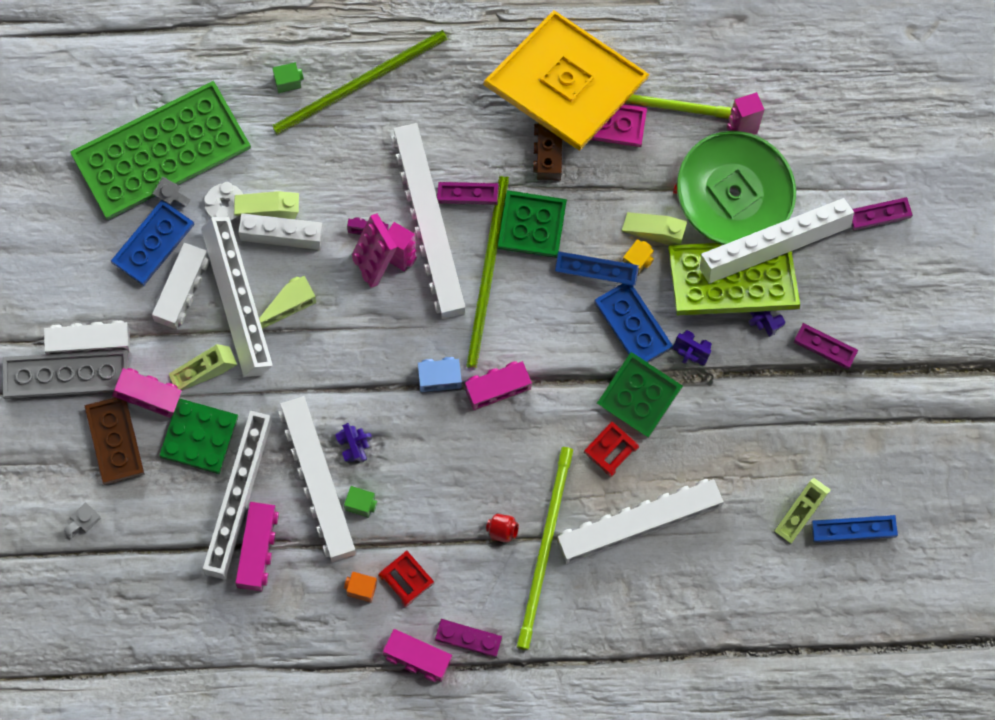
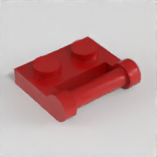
(606, 443)
(411, 573)

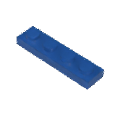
(597, 268)
(854, 528)

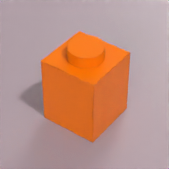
(360, 586)

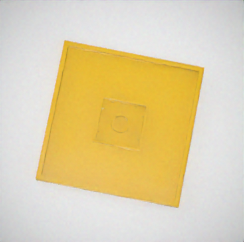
(566, 80)

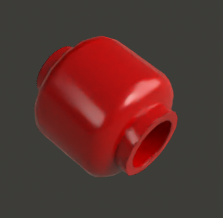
(502, 528)

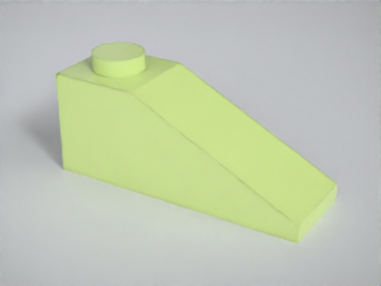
(269, 204)
(655, 227)
(291, 299)
(203, 367)
(802, 510)

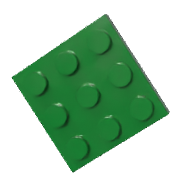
(532, 224)
(639, 394)
(199, 436)

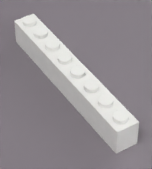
(776, 240)
(236, 297)
(317, 478)
(237, 495)
(639, 521)

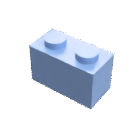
(439, 374)

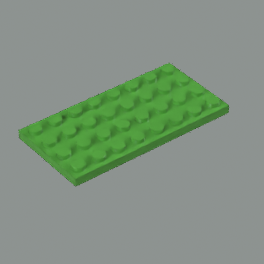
(167, 142)

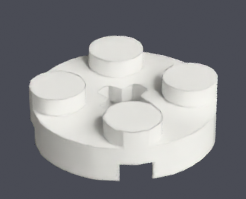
(214, 197)

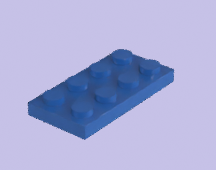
(152, 242)
(633, 322)

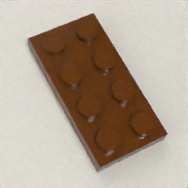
(114, 440)

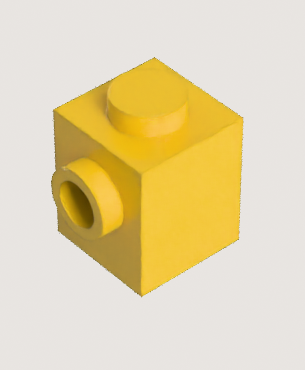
(639, 254)

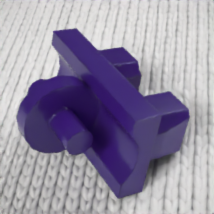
(764, 319)
(691, 349)
(357, 440)

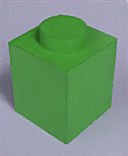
(287, 77)
(360, 502)

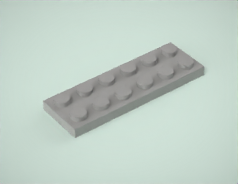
(62, 373)

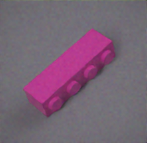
(256, 546)

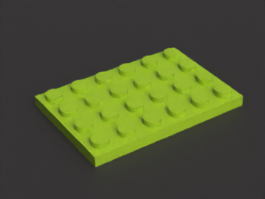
(757, 288)

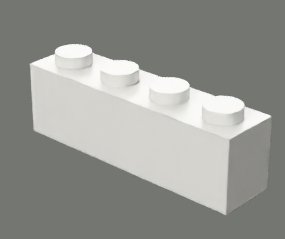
(281, 231)
(180, 286)
(87, 337)

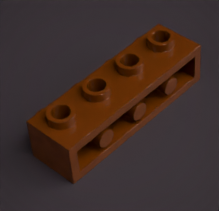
(548, 154)

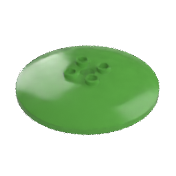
(737, 162)

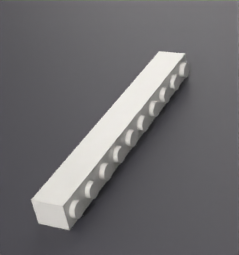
(429, 221)

